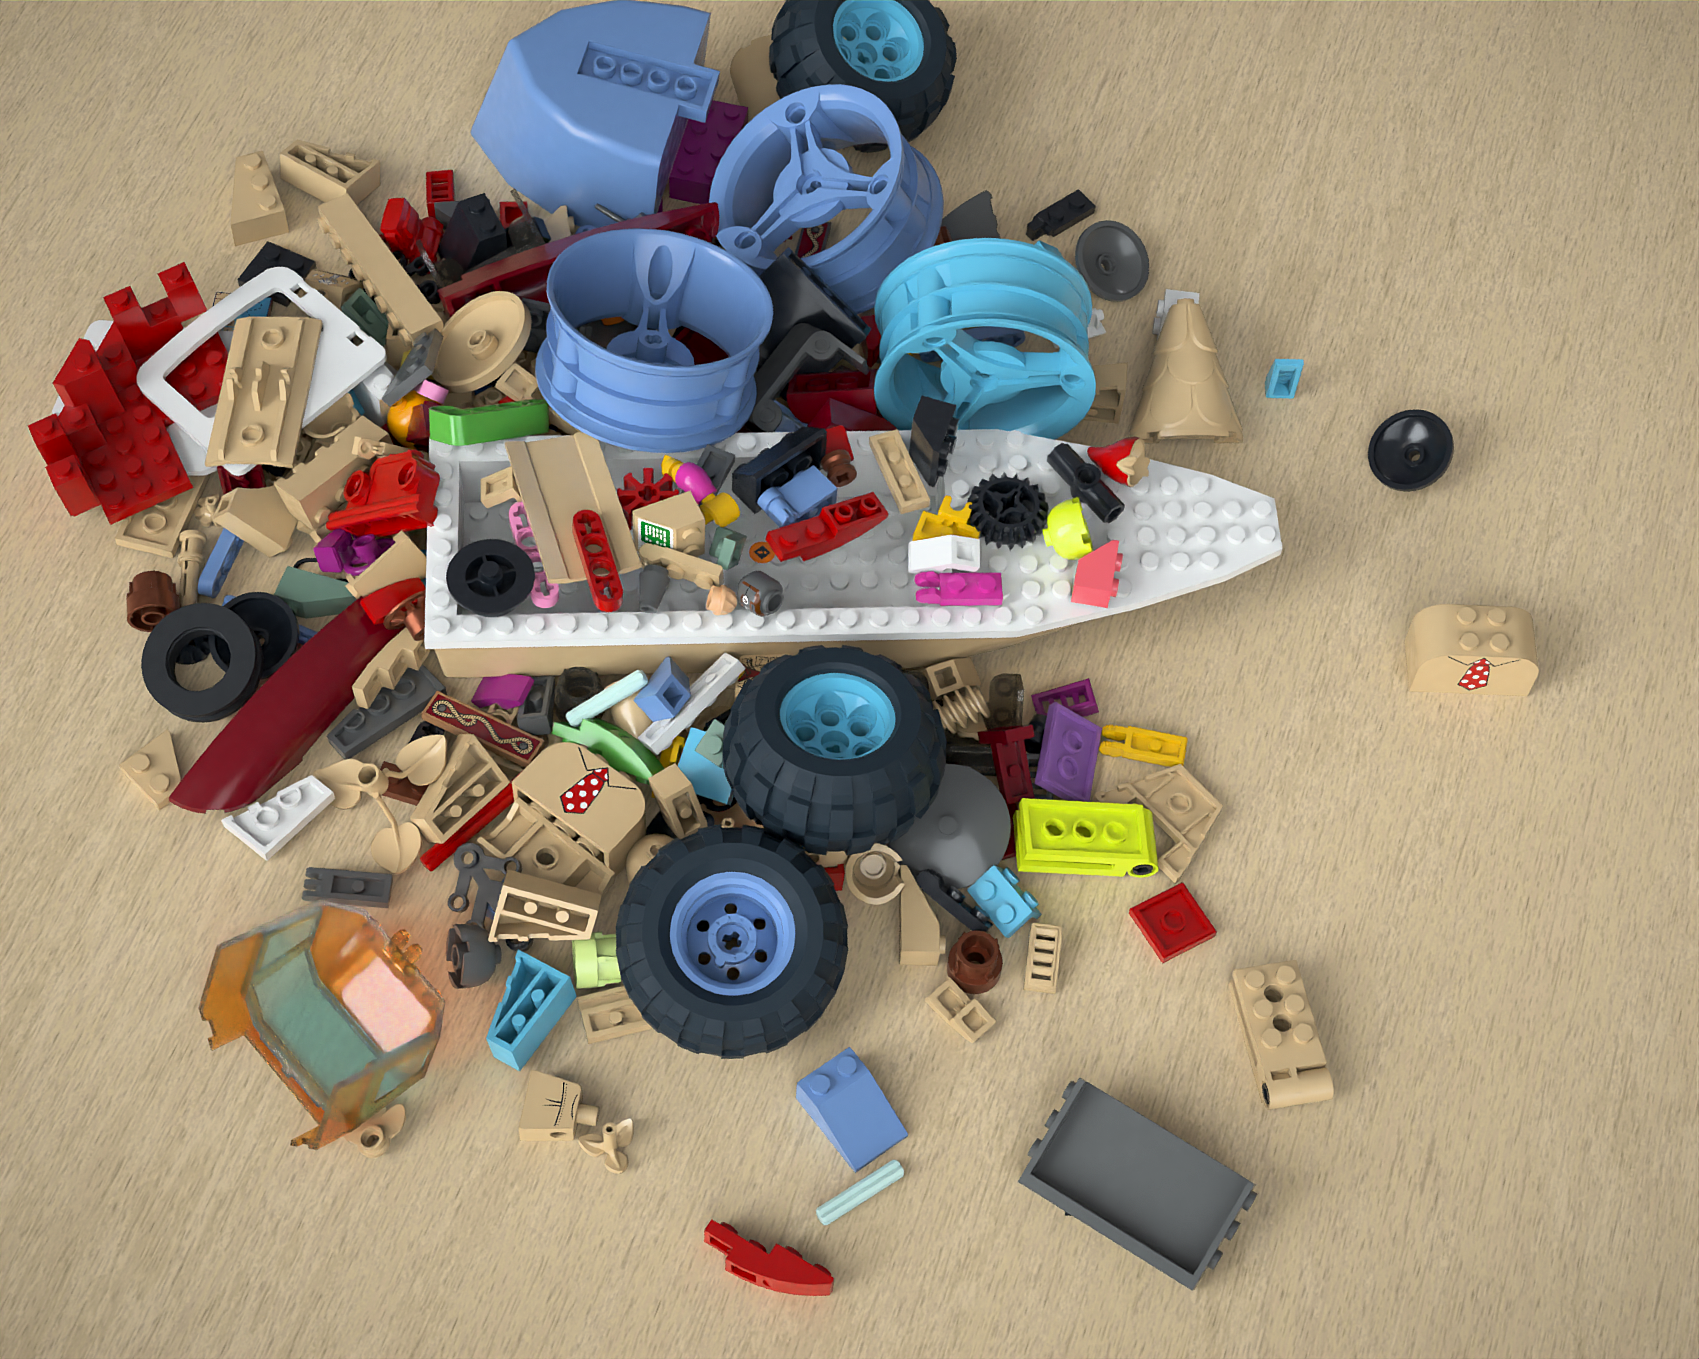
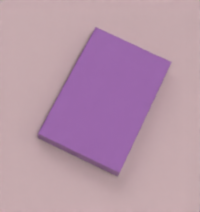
(1068, 754)

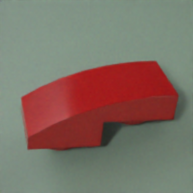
(382, 601)

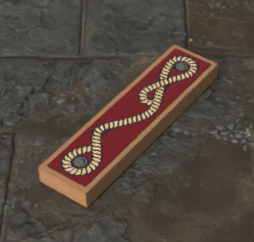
(491, 732)

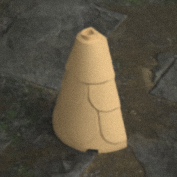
(1186, 385)

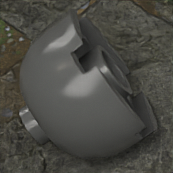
(471, 955)

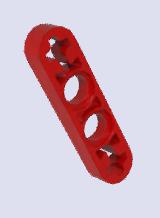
(597, 560)

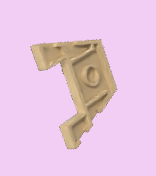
(1178, 807)

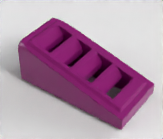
(334, 550)
(1072, 690)

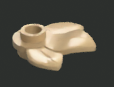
(380, 1126)

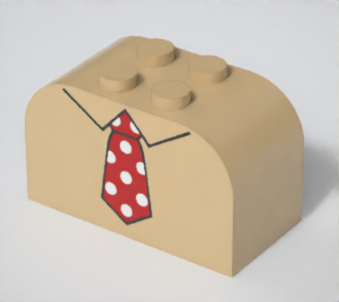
(1471, 650)
(585, 800)

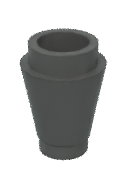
(652, 586)

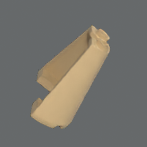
(752, 76)

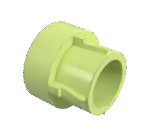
(595, 961)

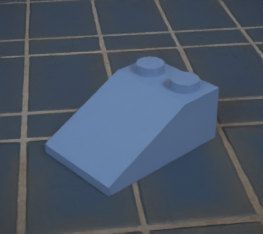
(850, 1109)

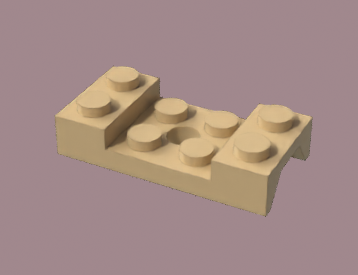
(529, 834)

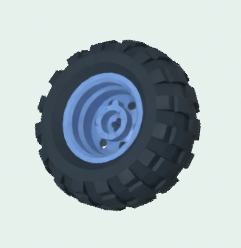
(698, 1002)

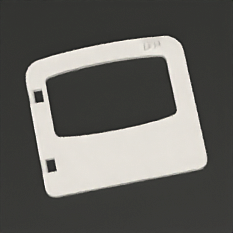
(336, 369)

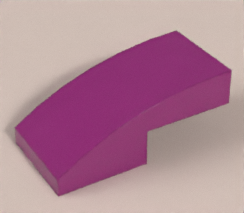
(504, 690)

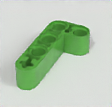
(489, 422)

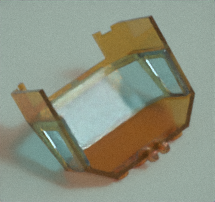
(327, 1011)

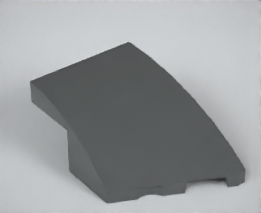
(972, 219)

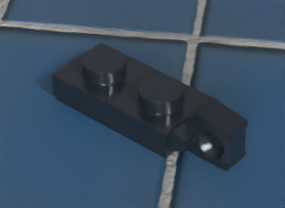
(1060, 216)

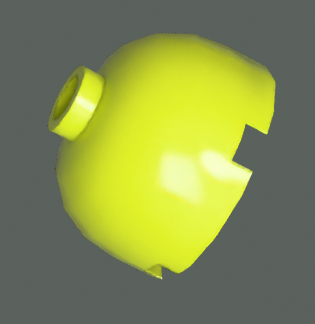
(1068, 530)

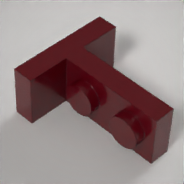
(1010, 760)

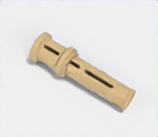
(191, 562)

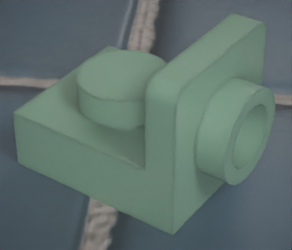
(727, 547)

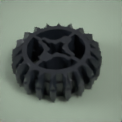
(1004, 502)

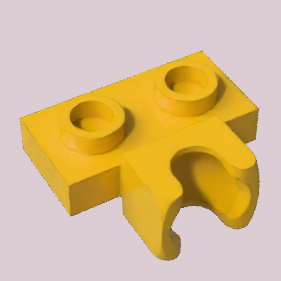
(945, 523)

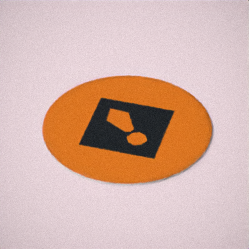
(761, 552)

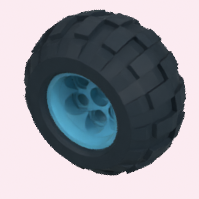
(908, 33)
(834, 749)

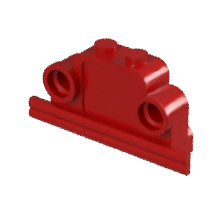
(390, 498)

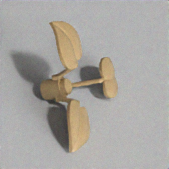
(422, 763)

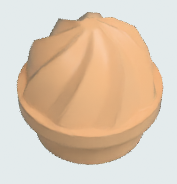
(721, 600)

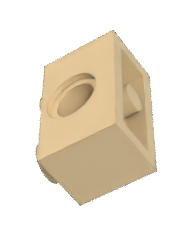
(677, 801)

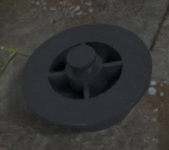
(490, 577)

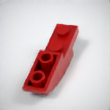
(829, 530)
(779, 1271)

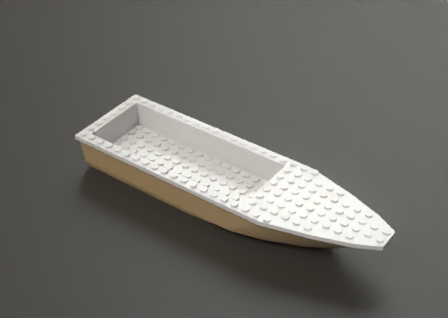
(1174, 536)

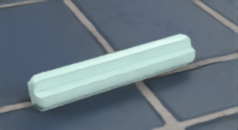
(607, 698)
(859, 1192)

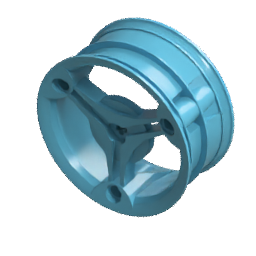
(991, 383)

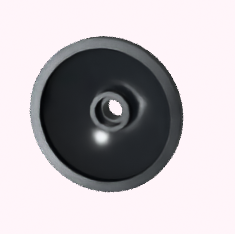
(1400, 440)
(269, 620)

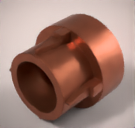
(150, 599)
(975, 977)

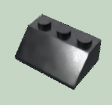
(779, 464)

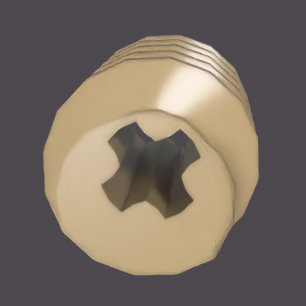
(962, 708)

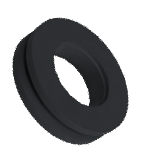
(178, 630)

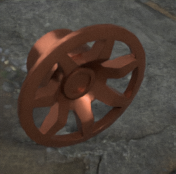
(412, 619)

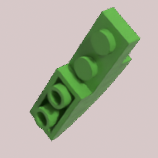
(614, 744)

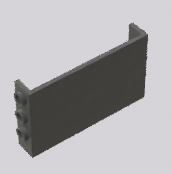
(1137, 1183)

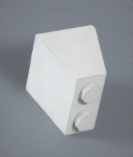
(371, 392)

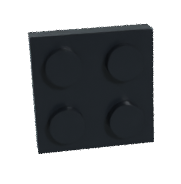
(277, 256)

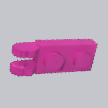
(959, 588)

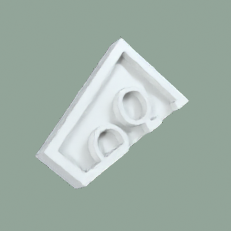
(276, 821)

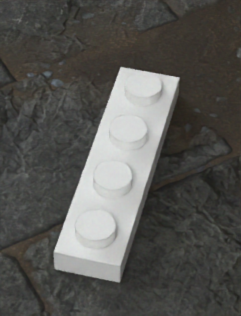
(703, 694)

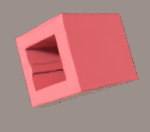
(1095, 576)

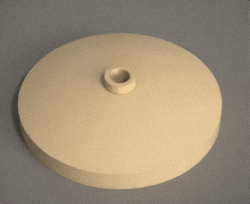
(482, 341)

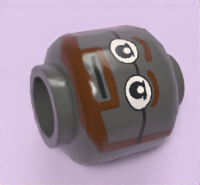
(760, 593)

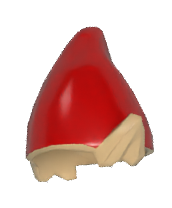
(1122, 461)

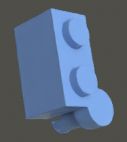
(798, 498)

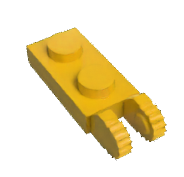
(1144, 745)

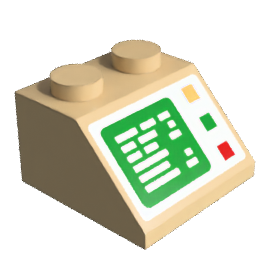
(671, 524)

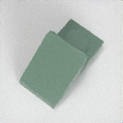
(366, 315)

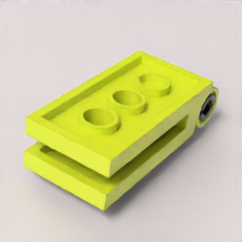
(1084, 838)

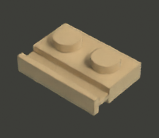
(610, 1015)

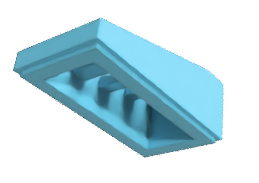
(1283, 378)

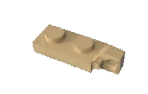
(369, 448)

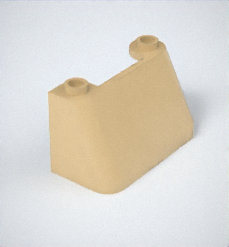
(398, 563)

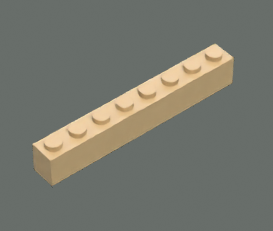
(378, 269)

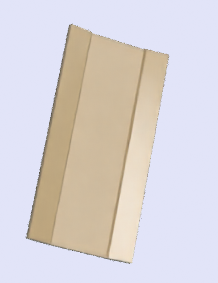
(264, 391)
(554, 484)

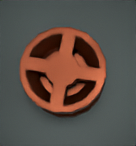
(838, 468)

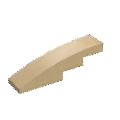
(522, 385)
(389, 667)

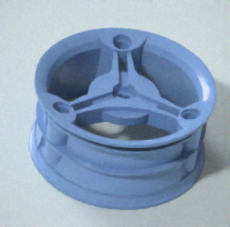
(790, 177)
(645, 384)

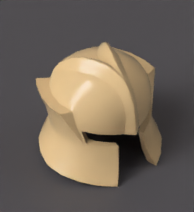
(874, 875)

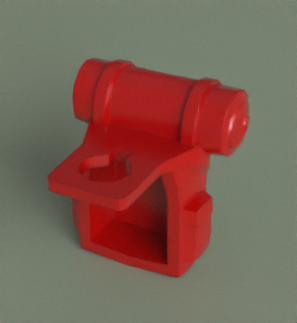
(403, 228)

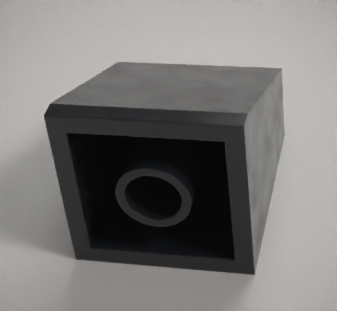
(473, 233)

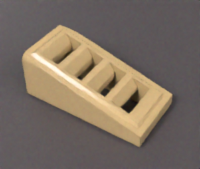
(1044, 938)

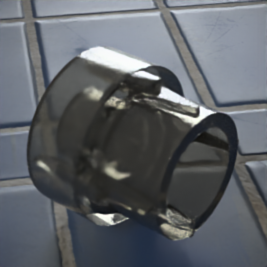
(574, 688)

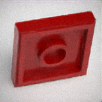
(1172, 922)

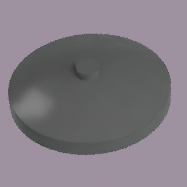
(960, 831)

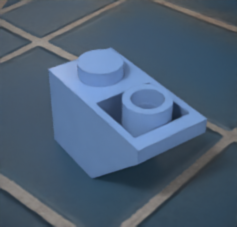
(665, 692)

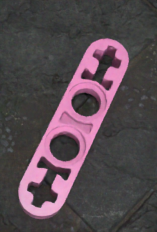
(432, 391)
(519, 534)

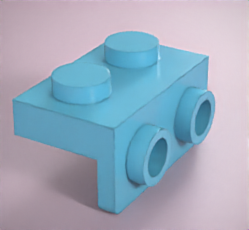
(1004, 900)

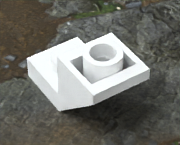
(943, 553)

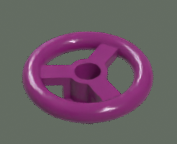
(366, 550)

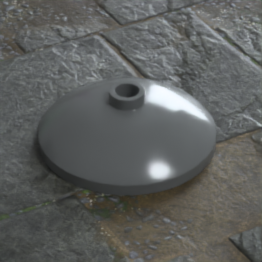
(1121, 255)

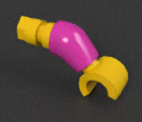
(695, 479)

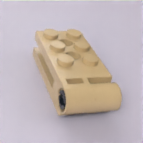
(1280, 1035)

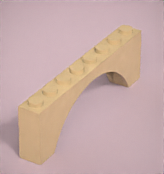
(260, 514)

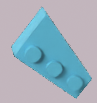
(529, 1010)

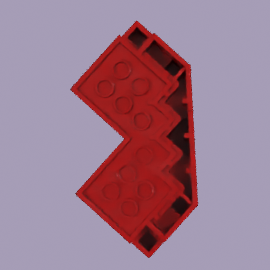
(109, 436)

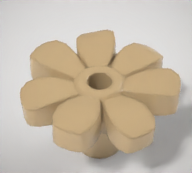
(207, 510)

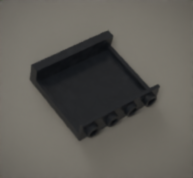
(805, 298)

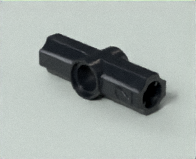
(1085, 483)

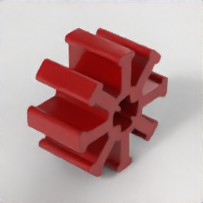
(640, 495)

